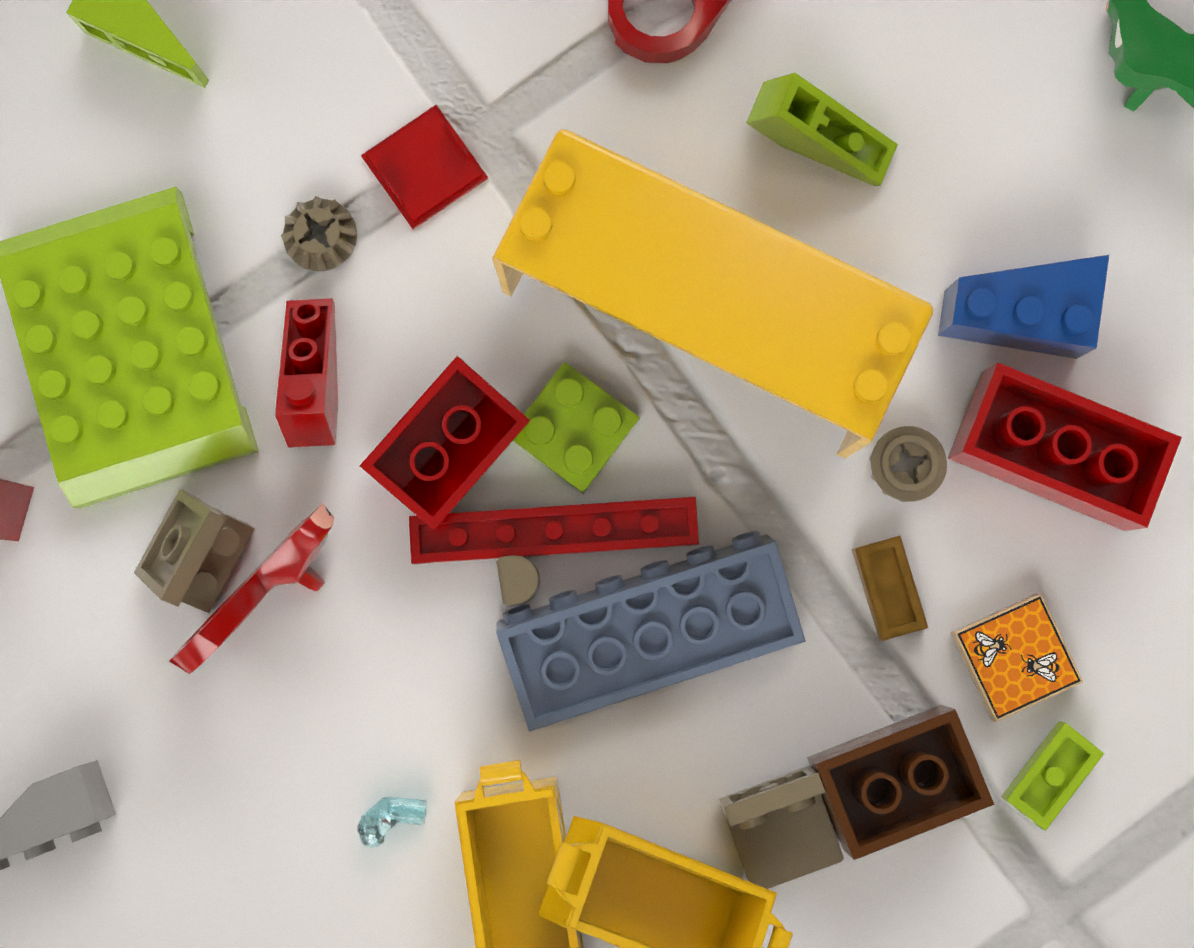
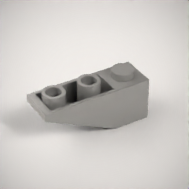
(55, 807)

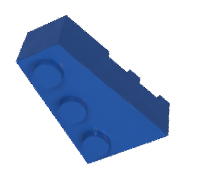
(1030, 308)

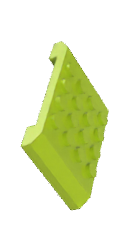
(123, 349)

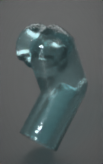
(386, 814)

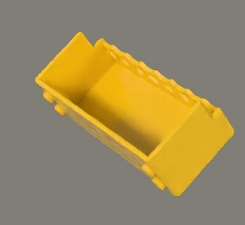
(714, 284)

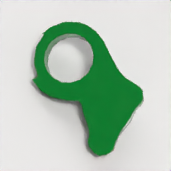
(1149, 52)

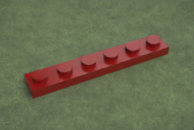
(556, 530)

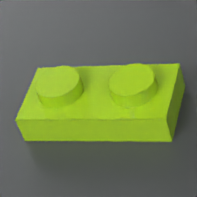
(1052, 775)

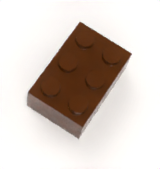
(900, 781)

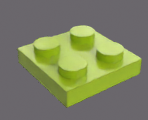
(575, 427)

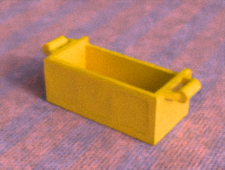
(507, 854)
(653, 896)

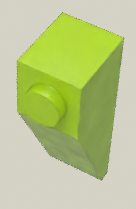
(138, 31)
(820, 128)

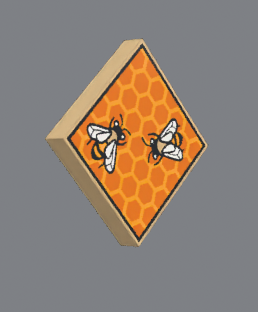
(1016, 657)

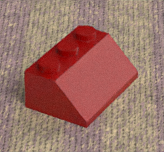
(445, 443)

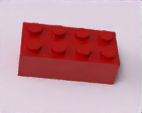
(1064, 448)

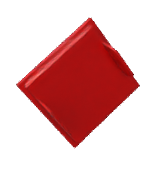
(424, 167)

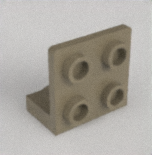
(782, 828)

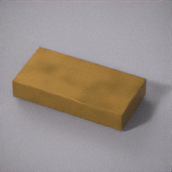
(889, 588)

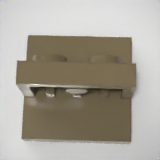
(192, 553)

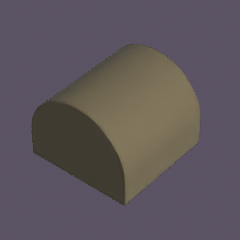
(517, 579)

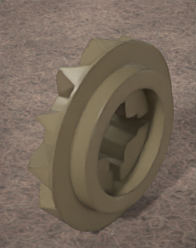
(340, 235)
(915, 443)

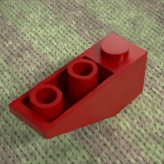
(308, 374)

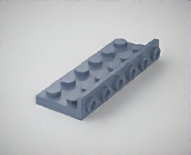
(649, 629)

